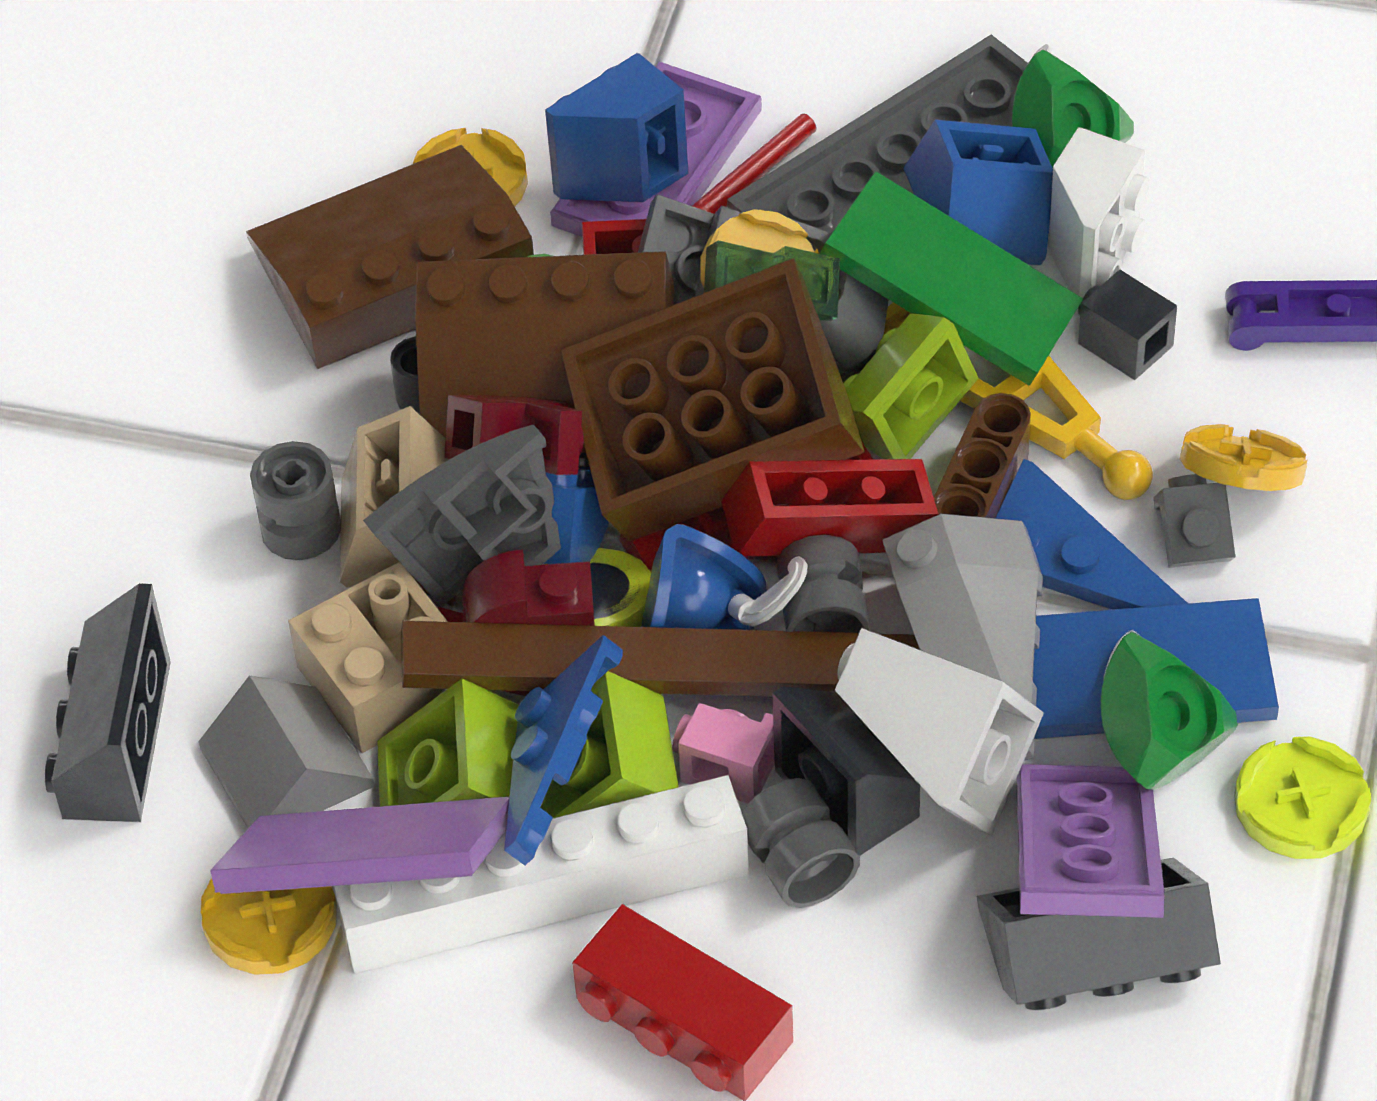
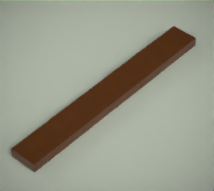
(654, 657)

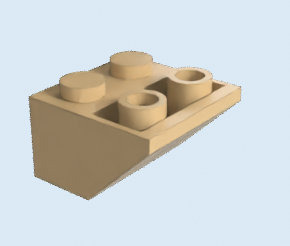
(380, 464)
(354, 653)

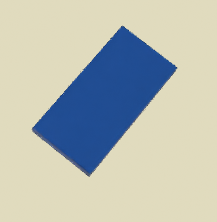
(1215, 639)

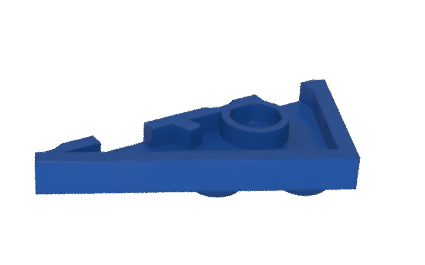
(1077, 550)
(549, 742)

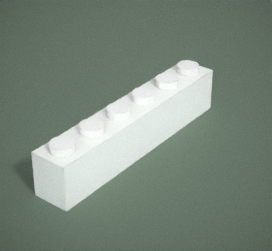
(580, 869)

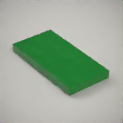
(953, 273)

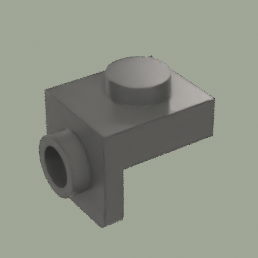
(1195, 521)

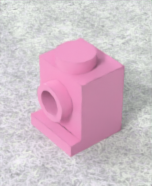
(724, 744)

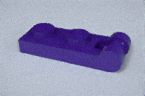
(1302, 312)

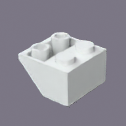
(1096, 208)

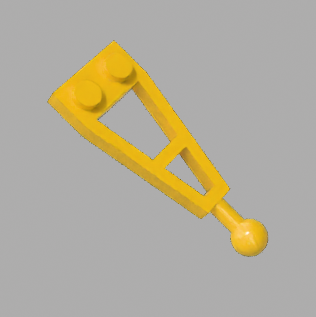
(1124, 472)

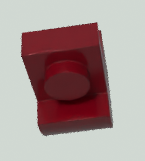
(485, 417)
(521, 594)

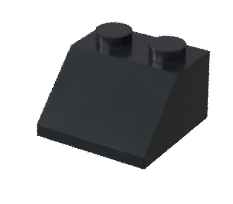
(850, 767)

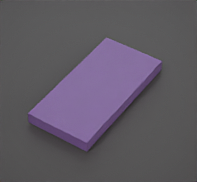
(715, 124)
(1087, 843)
(362, 846)

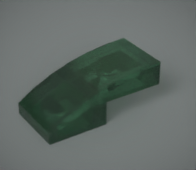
(820, 272)

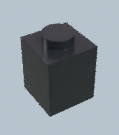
(1126, 324)

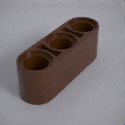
(986, 458)

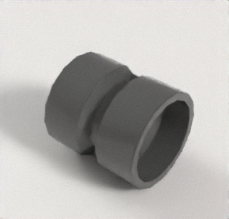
(296, 500)
(832, 588)
(799, 843)

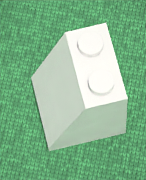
(942, 722)

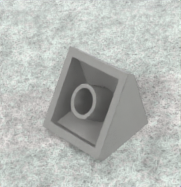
(282, 751)

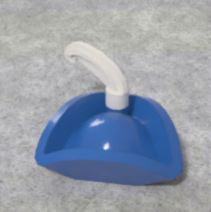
(712, 585)

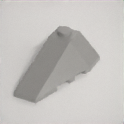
(972, 595)

